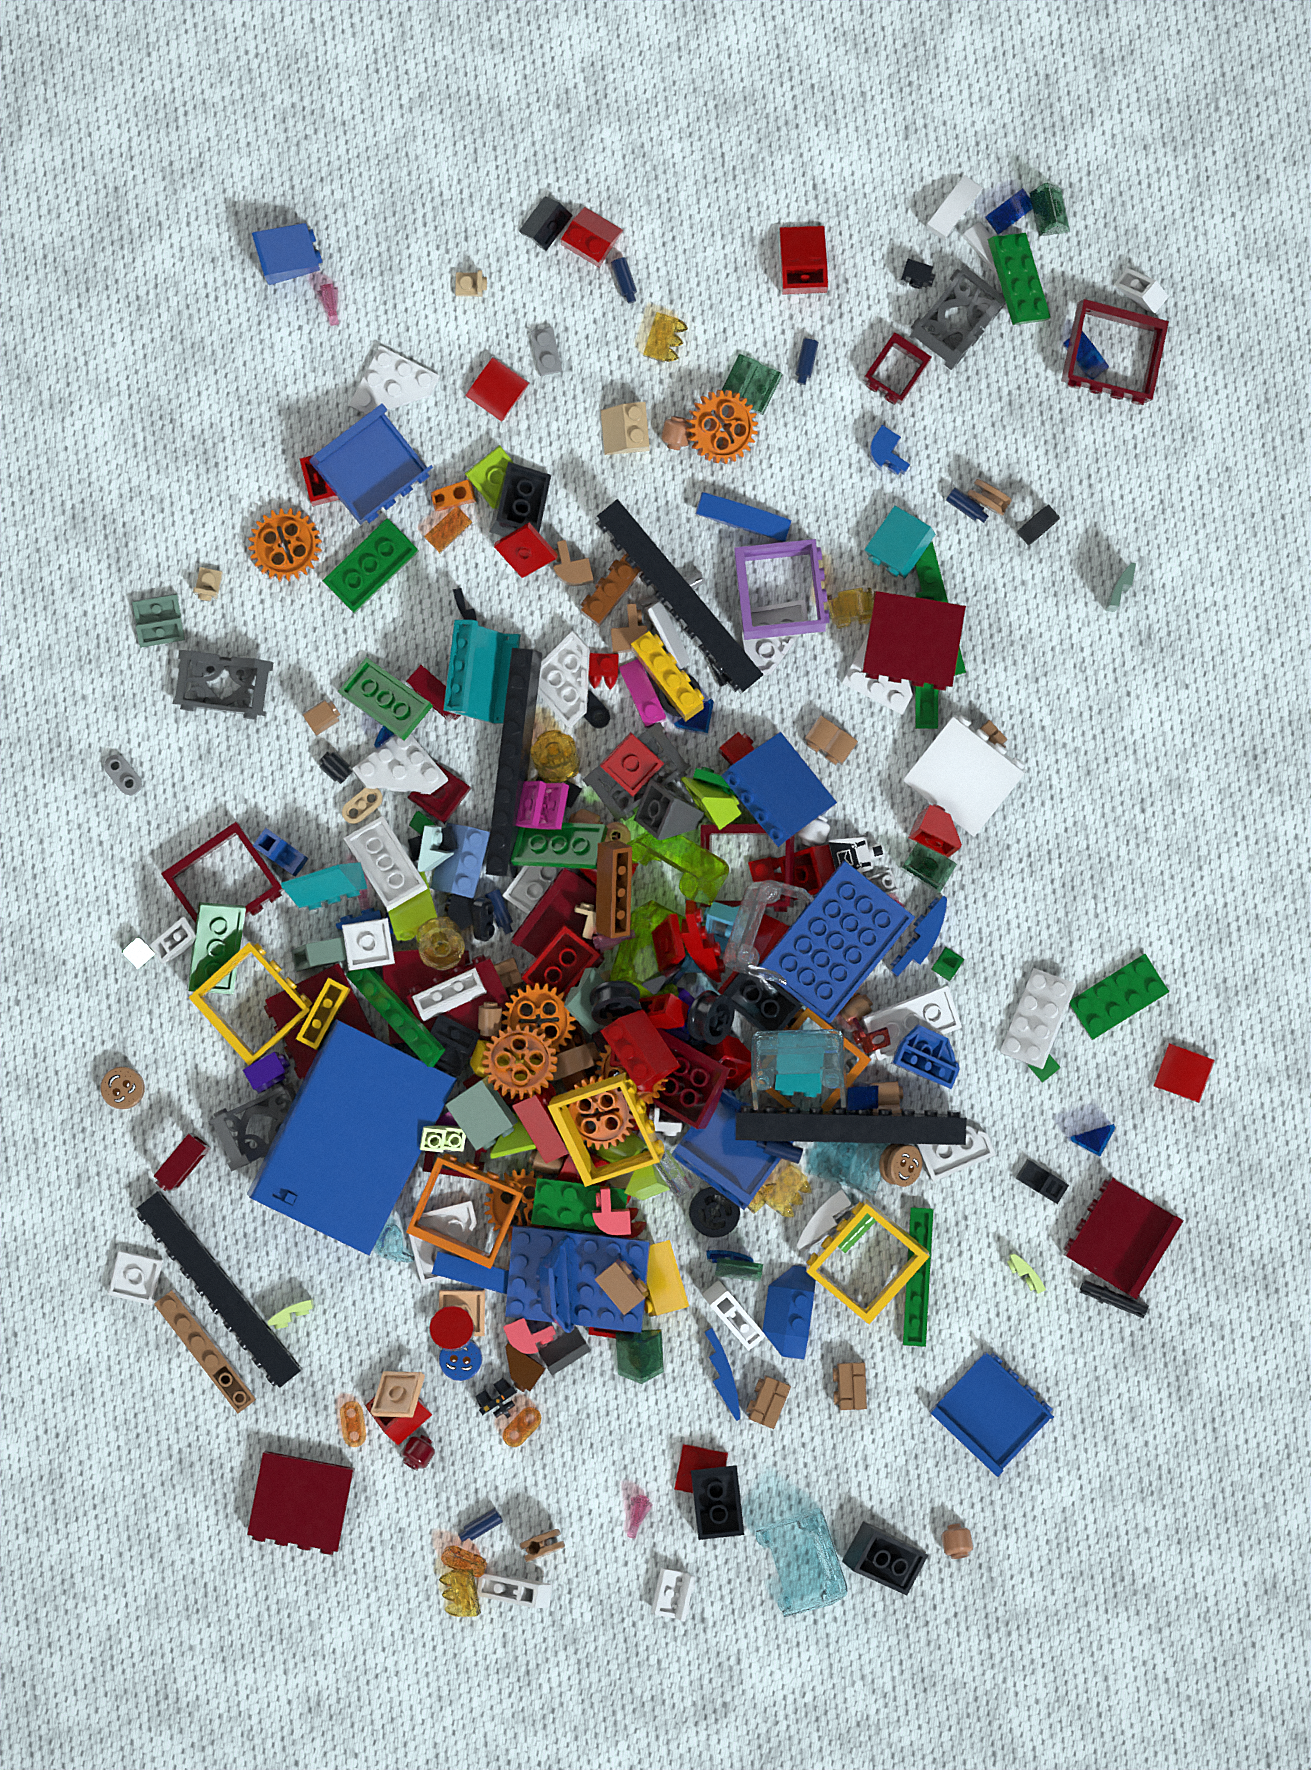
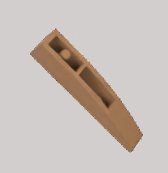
(205, 1350)

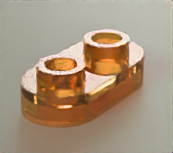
(352, 1424)
(523, 1427)
(458, 1558)

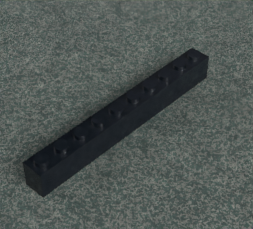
(678, 596)
(513, 758)
(850, 1126)
(219, 1289)

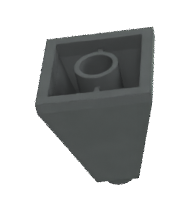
(666, 813)

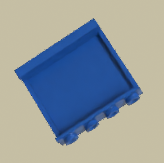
(370, 466)
(779, 788)
(726, 1164)
(992, 1412)

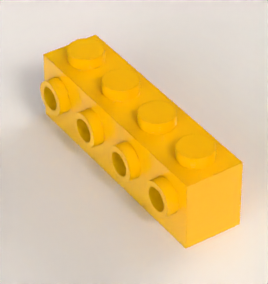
(667, 676)

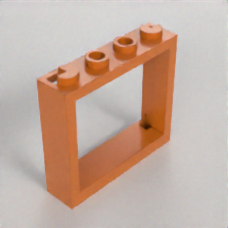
(863, 1061)
(449, 1243)

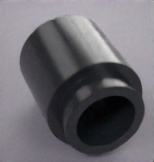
(335, 767)

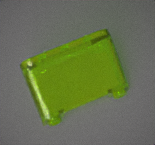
(701, 868)
(636, 956)

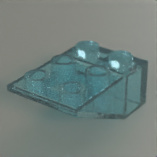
(847, 1164)

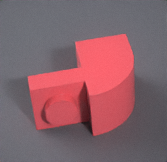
(610, 1220)
(522, 1338)

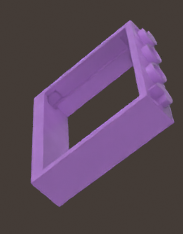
(780, 550)

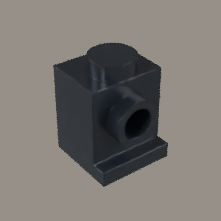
(917, 274)

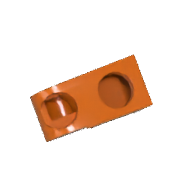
(453, 495)

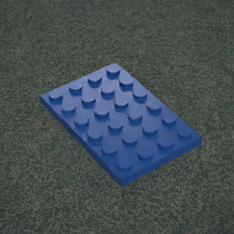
(837, 941)
(588, 1258)

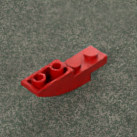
(699, 944)

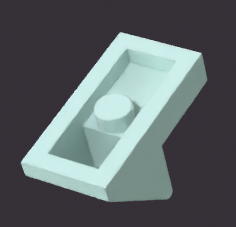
(430, 854)

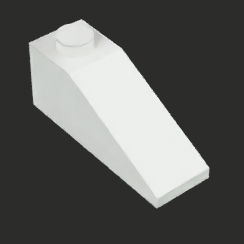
(174, 941)
(733, 1315)
(515, 1590)

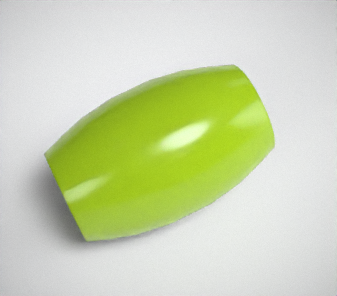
(631, 1146)

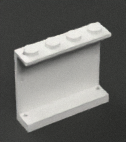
(965, 774)

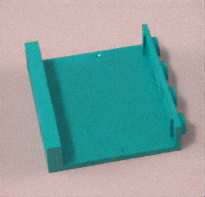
(479, 671)

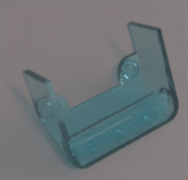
(798, 1053)

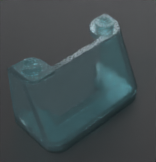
(804, 1561)

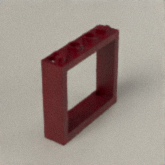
(1125, 317)
(752, 829)
(208, 847)

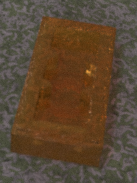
(448, 529)

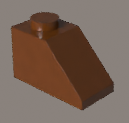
(523, 1369)

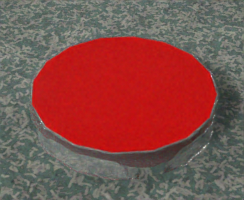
(452, 1328)

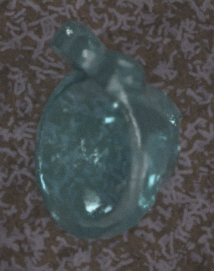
(394, 1249)

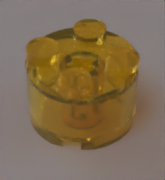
(851, 607)
(555, 757)
(437, 931)

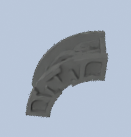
(954, 350)
(200, 661)
(647, 739)
(243, 1153)

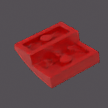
(497, 389)
(1184, 1073)

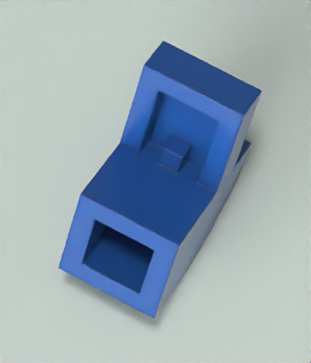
(882, 448)
(280, 852)

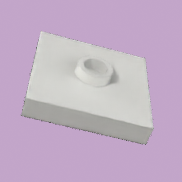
(368, 944)
(135, 1277)

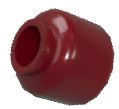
(418, 1452)

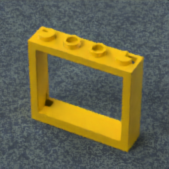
(224, 1028)
(576, 1146)
(898, 1281)

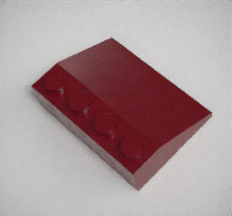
(694, 1087)

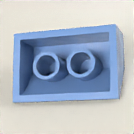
(463, 869)

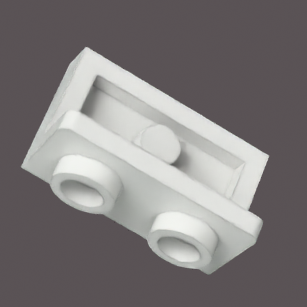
(666, 1124)
(673, 1594)

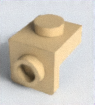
(590, 923)

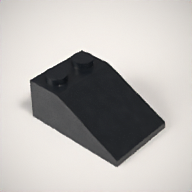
(520, 499)
(762, 1002)
(717, 1502)
(884, 1558)

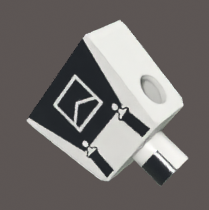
(855, 853)

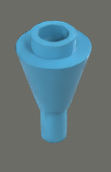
(689, 965)

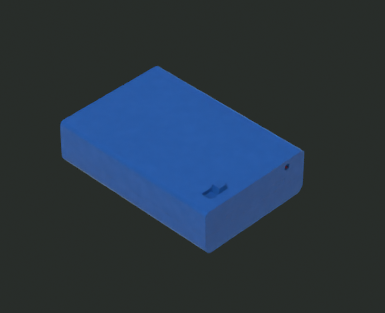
(351, 1137)

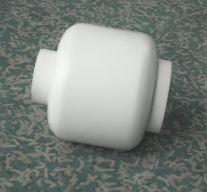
(815, 832)

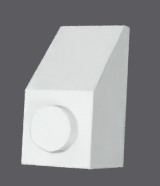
(1141, 290)

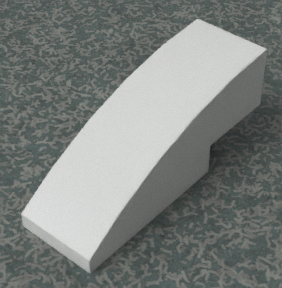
(954, 207)
(825, 1220)

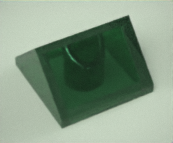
(1049, 210)
(928, 867)
(639, 1354)

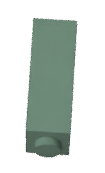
(319, 954)

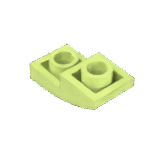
(442, 1138)
(1020, 1267)
(282, 1318)

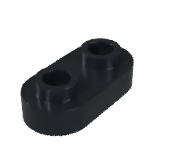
(595, 706)
(483, 919)

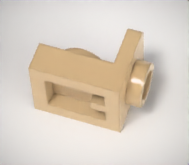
(470, 284)
(208, 584)

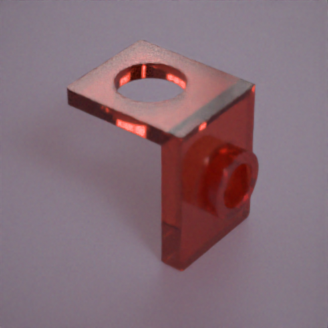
(865, 1040)

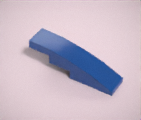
(743, 517)
(471, 1272)
(725, 1382)

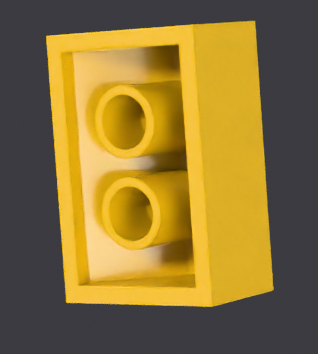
(663, 1281)

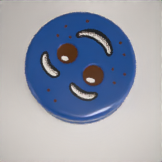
(461, 1364)

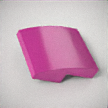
(542, 805)

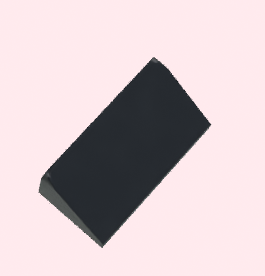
(661, 979)

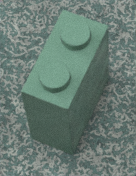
(482, 1114)

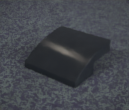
(456, 1040)

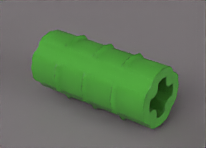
(857, 1233)

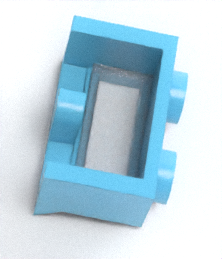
(720, 922)

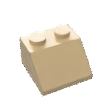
(625, 429)

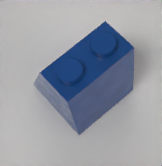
(287, 252)

